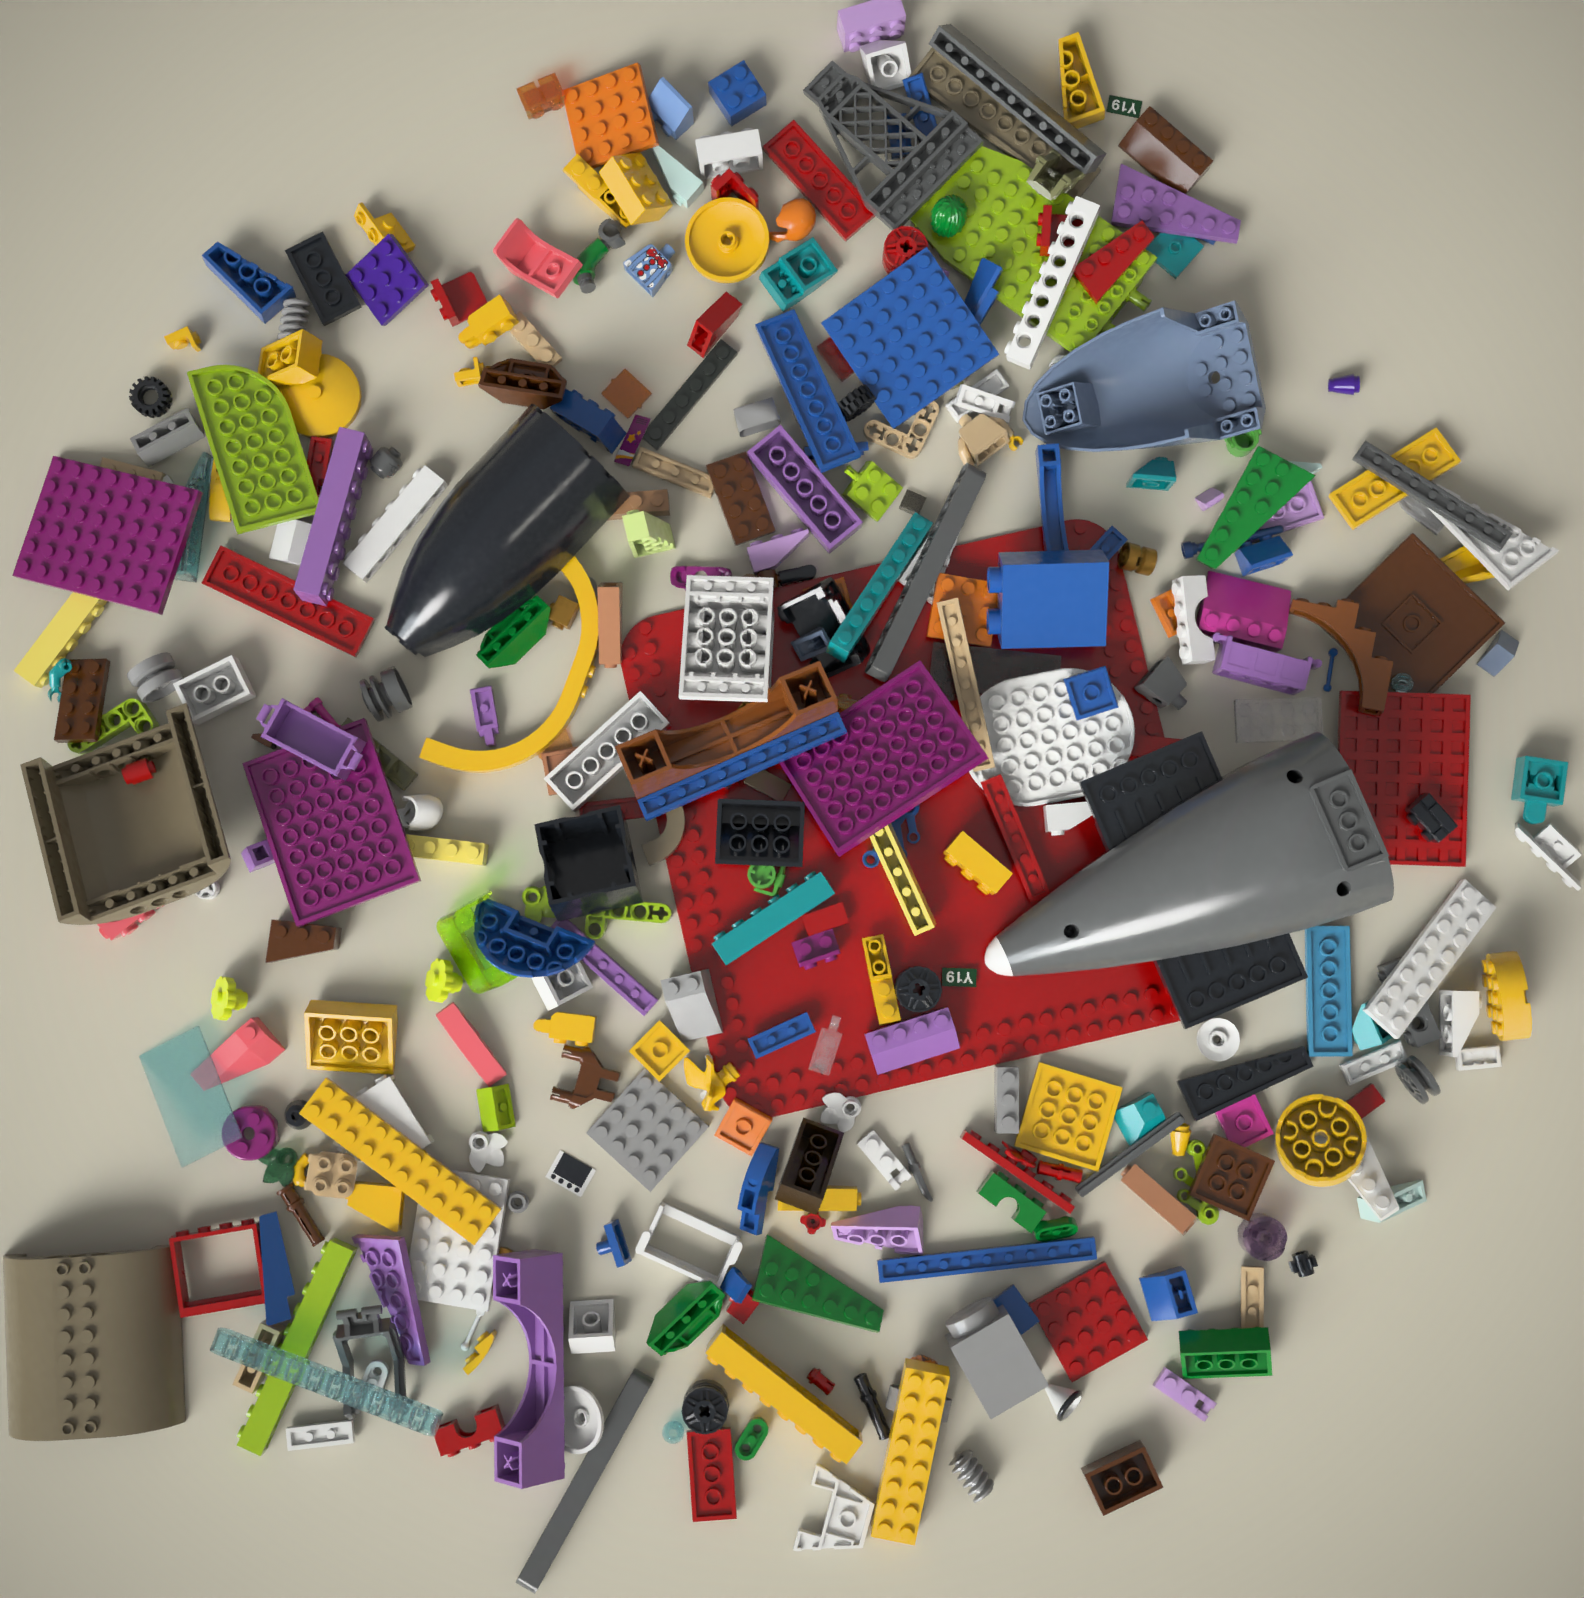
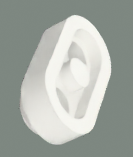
(372, 1377)

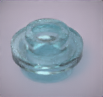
(1402, 682)
(673, 1425)

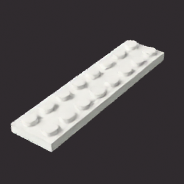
(1429, 959)

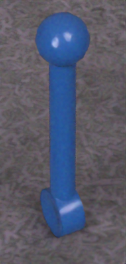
(1332, 653)

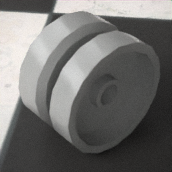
(155, 677)

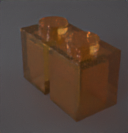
(541, 99)

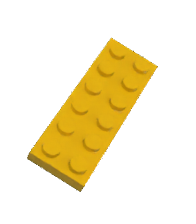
(1370, 495)

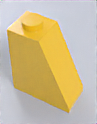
(379, 1202)

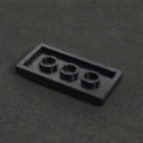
(323, 278)

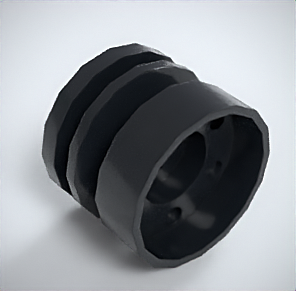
(906, 983)
(702, 1394)

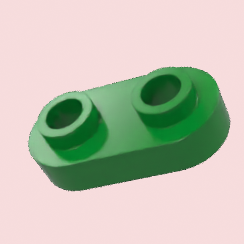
(1055, 1229)
(752, 1438)

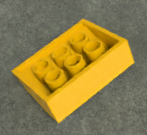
(351, 1036)

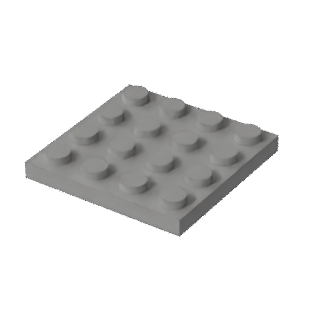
(647, 1129)

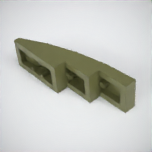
(393, 767)

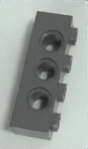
(1428, 1029)

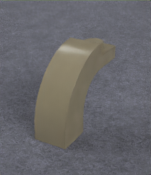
(669, 840)

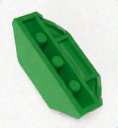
(515, 634)
(685, 1317)

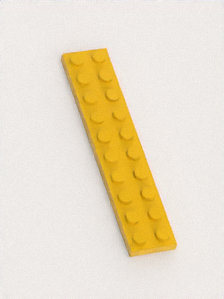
(400, 1161)

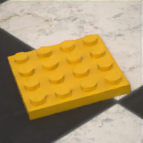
(1068, 1116)

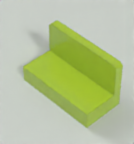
(495, 1108)

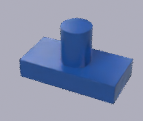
(615, 1244)

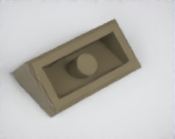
(768, 785)

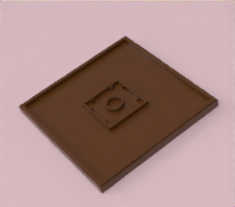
(1422, 616)

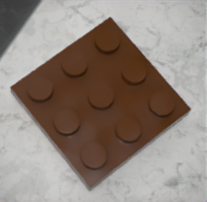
(1231, 1177)

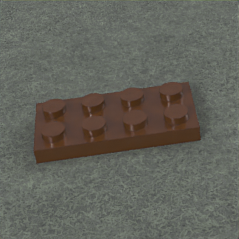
(740, 498)
(82, 701)

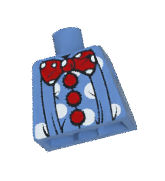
(650, 267)

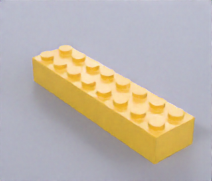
(784, 1394)
(910, 1451)

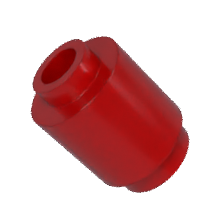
(138, 771)

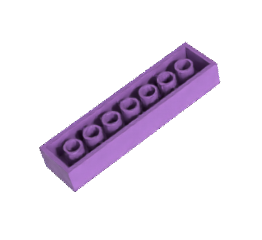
(333, 517)

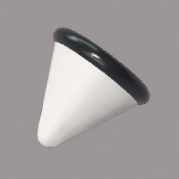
(1063, 1400)

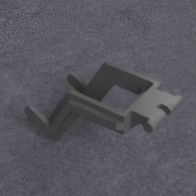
(362, 1325)

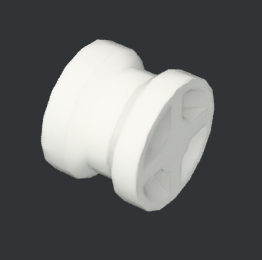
(213, 893)

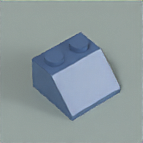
(670, 109)

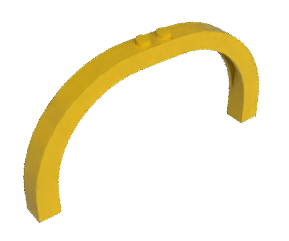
(550, 730)

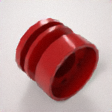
(895, 243)

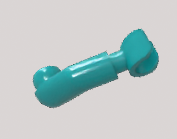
(55, 674)

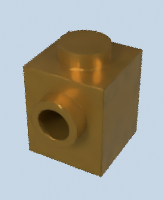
(563, 612)

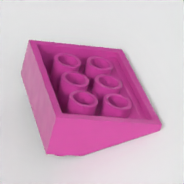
(1246, 610)

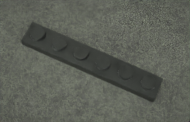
(689, 394)

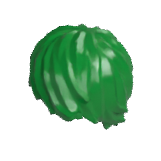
(949, 215)

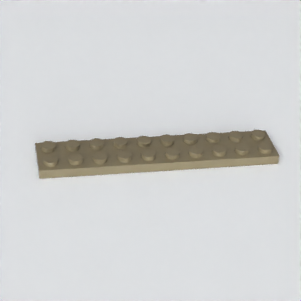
(988, 117)

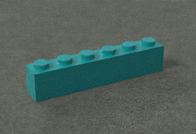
(772, 918)

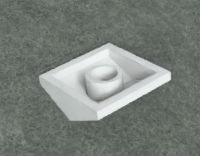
(290, 541)

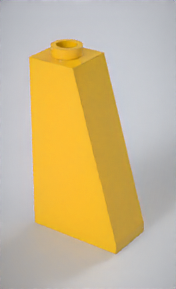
(835, 1199)

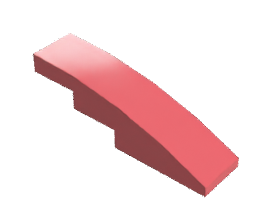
(471, 1044)

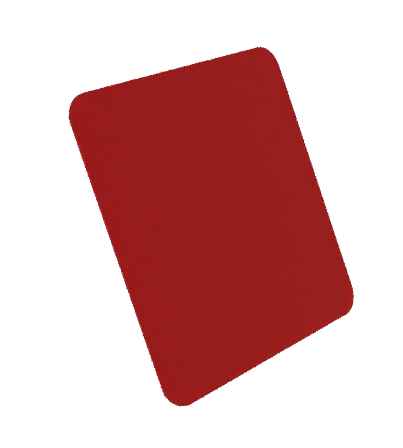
(765, 986)

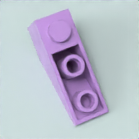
(773, 552)

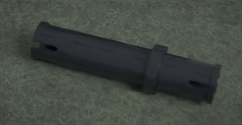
(875, 1412)

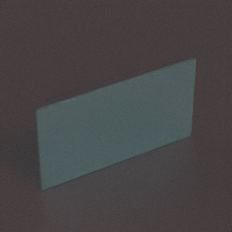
(190, 1096)

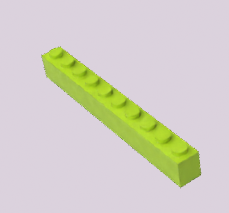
(299, 1340)

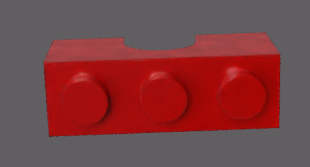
(452, 1438)

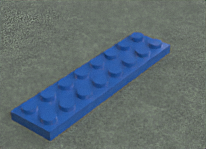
(807, 391)

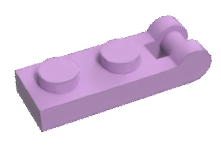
(1184, 1393)

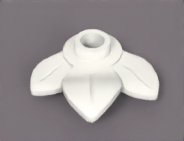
(838, 1113)
(489, 1152)

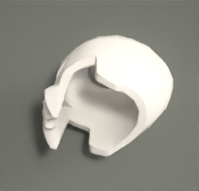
(423, 813)

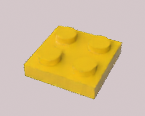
(659, 1050)

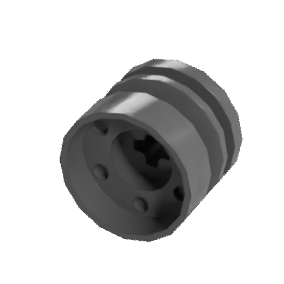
(385, 694)

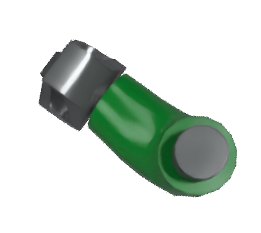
(592, 254)

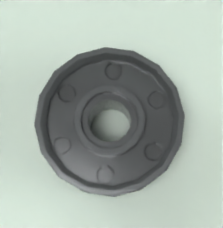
(1417, 1079)

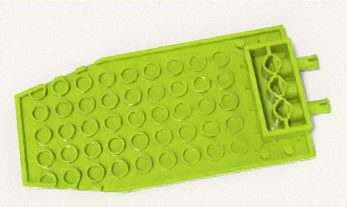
(1005, 231)

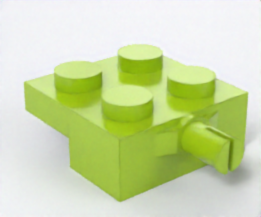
(871, 489)

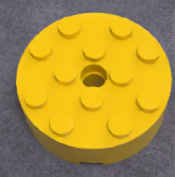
(1507, 995)
(1315, 1162)

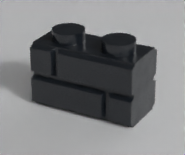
(1430, 818)

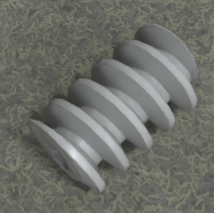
(293, 316)
(973, 1475)

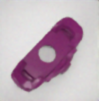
(679, 573)

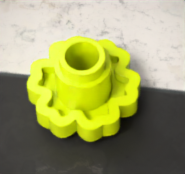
(442, 980)
(227, 998)

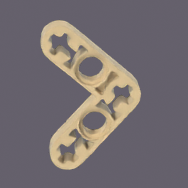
(903, 439)

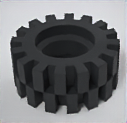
(139, 391)
(856, 402)

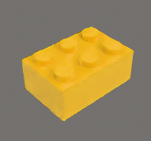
(635, 188)
(976, 864)

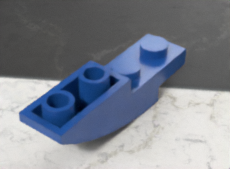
(755, 1188)

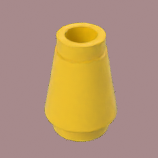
(1180, 1139)

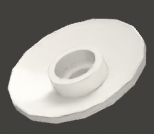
(1228, 1042)

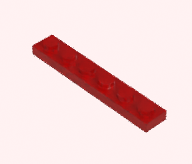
(1015, 838)
(1025, 1175)

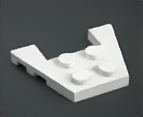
(845, 1519)

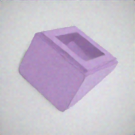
(1209, 498)

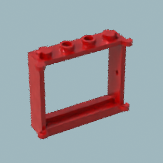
(219, 1303)

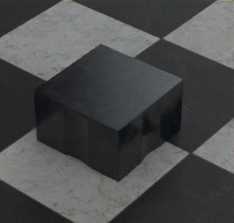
(588, 863)

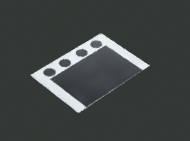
(570, 1173)

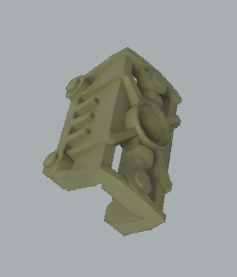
(1049, 181)

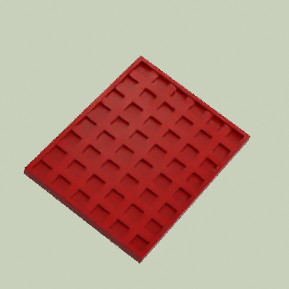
(1407, 752)

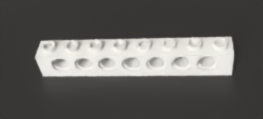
(1088, 213)

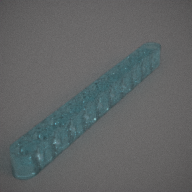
(326, 1381)

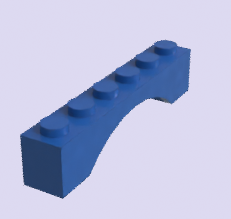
(1050, 495)

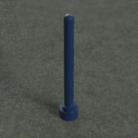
(1190, 549)

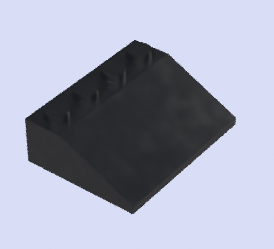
(760, 832)

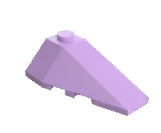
(891, 1228)

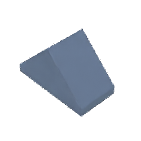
(811, 643)
(1498, 653)

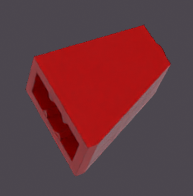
(714, 323)

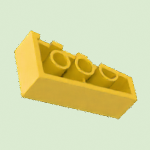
(1079, 90)

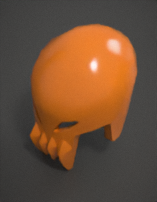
(798, 218)

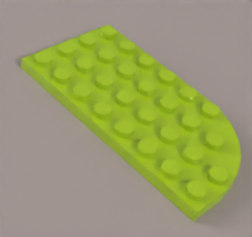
(253, 447)

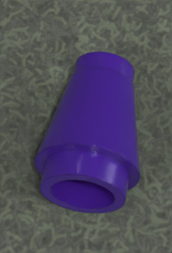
(1345, 384)

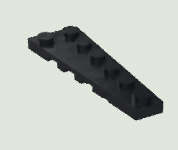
(1229, 1085)

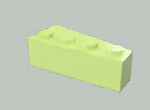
(647, 533)

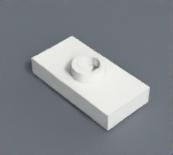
(1478, 1057)

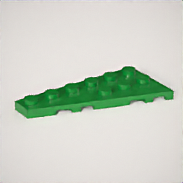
(1259, 494)
(802, 1287)

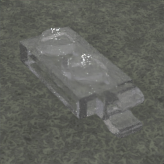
(826, 1048)

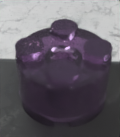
(1274, 1237)

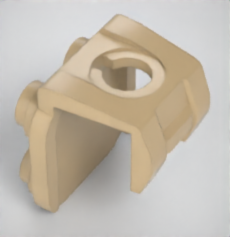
(331, 1174)

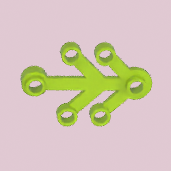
(1202, 1207)

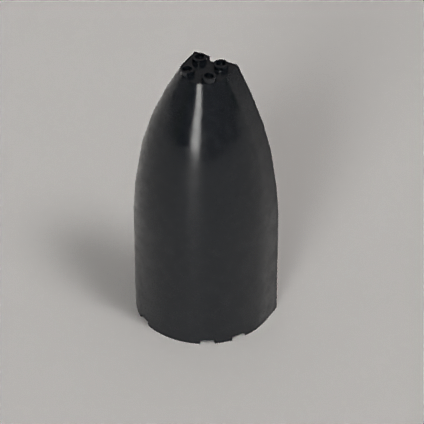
(501, 535)

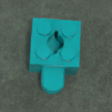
(1545, 789)

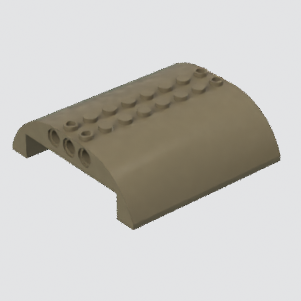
(126, 846)
(92, 1344)

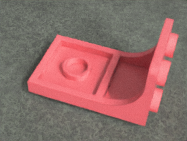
(536, 260)
(123, 927)

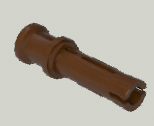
(295, 1205)

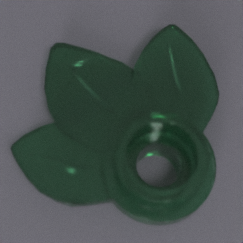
(277, 1168)

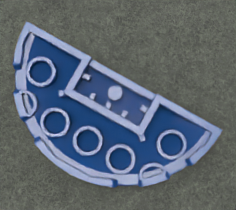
(523, 945)

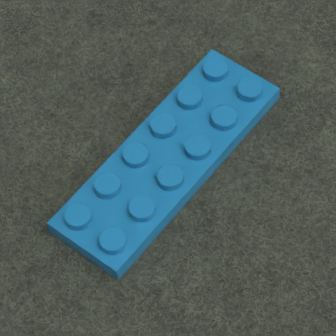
(1328, 991)

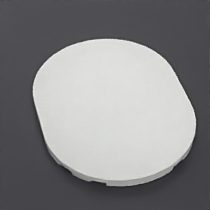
(1042, 745)

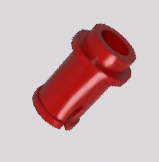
(821, 1381)

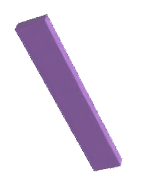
(614, 974)

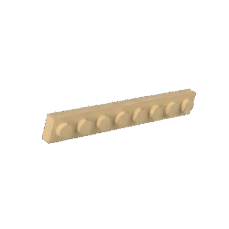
(964, 676)

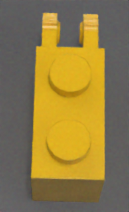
(488, 323)
(568, 1026)

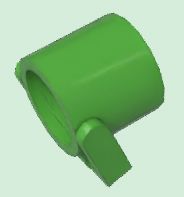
(1243, 444)
(764, 877)

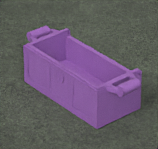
(1261, 666)
(312, 738)

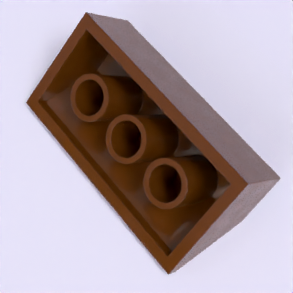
(1165, 152)

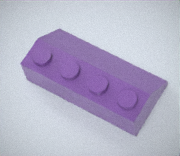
(912, 1040)

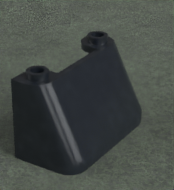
(823, 607)

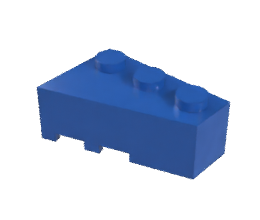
(589, 419)

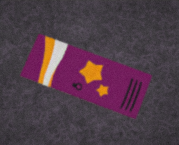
(632, 440)

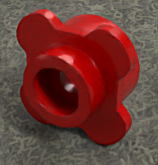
(812, 1227)

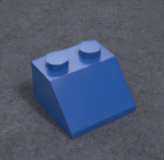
(1262, 555)

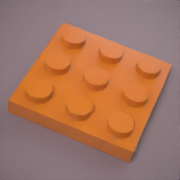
(973, 601)

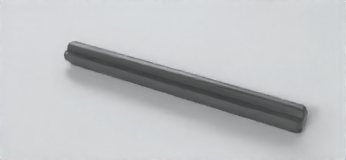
(1130, 1154)

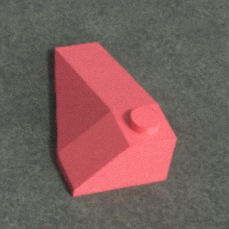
(246, 1050)

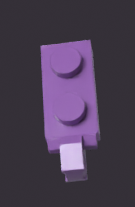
(485, 713)

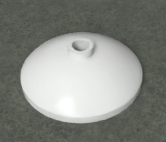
(579, 1432)

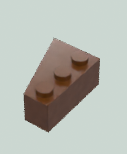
(291, 942)

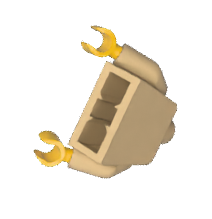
(983, 438)

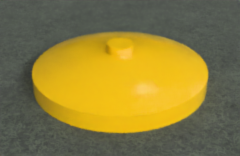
(727, 240)
(326, 401)

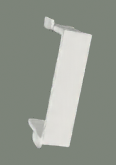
(680, 1265)

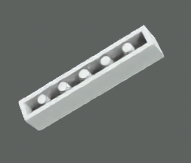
(395, 523)

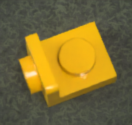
(181, 338)
(469, 376)

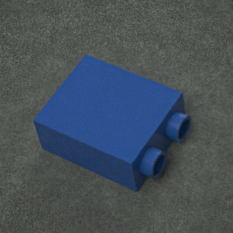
(1049, 599)

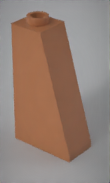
(610, 623)
(1158, 1199)

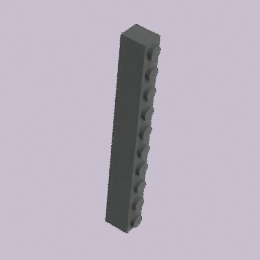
(1017, 98)

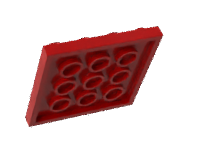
(1088, 1321)

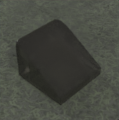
(912, 502)

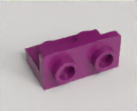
(816, 948)

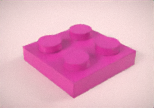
(1244, 1122)

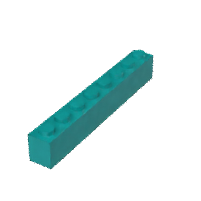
(879, 587)

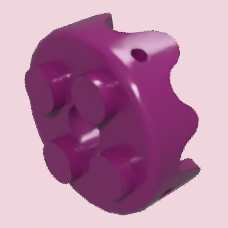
(265, 1130)

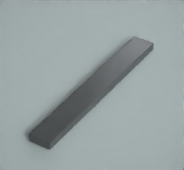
(1432, 496)

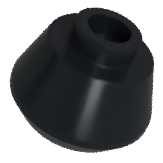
(293, 1117)

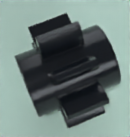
(1303, 1263)

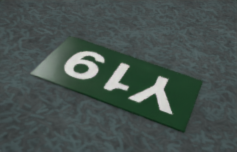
(1124, 106)
(959, 977)

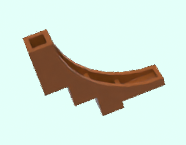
(1340, 622)

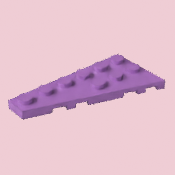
(1168, 210)
(396, 1289)

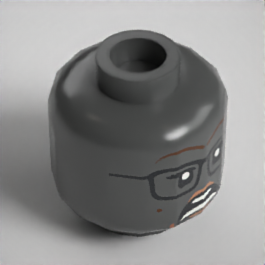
(386, 462)

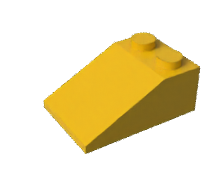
(291, 359)

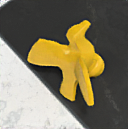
(711, 1081)

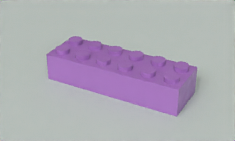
(804, 489)

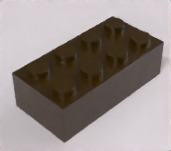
(809, 1166)

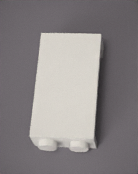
(391, 1106)

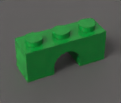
(1028, 1211)

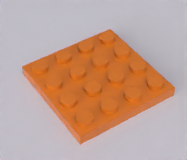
(611, 116)

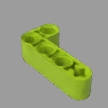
(110, 731)
(629, 914)

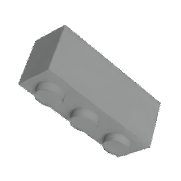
(167, 437)
(1006, 1099)

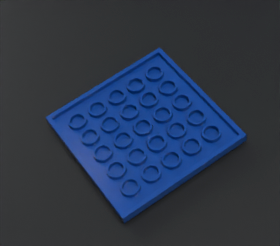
(910, 338)

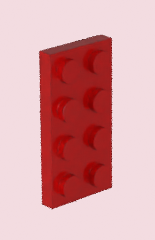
(711, 1475)

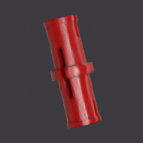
(1059, 1171)

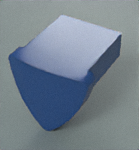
(736, 1285)

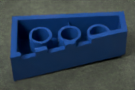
(253, 286)

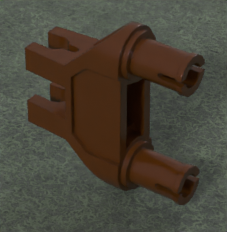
(588, 1079)

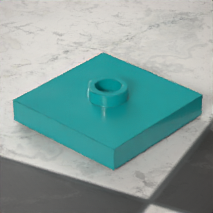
(1174, 252)

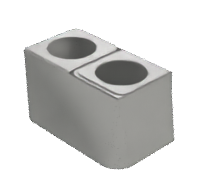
(756, 417)

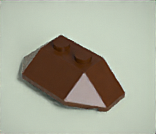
(523, 383)

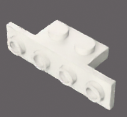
(1554, 849)

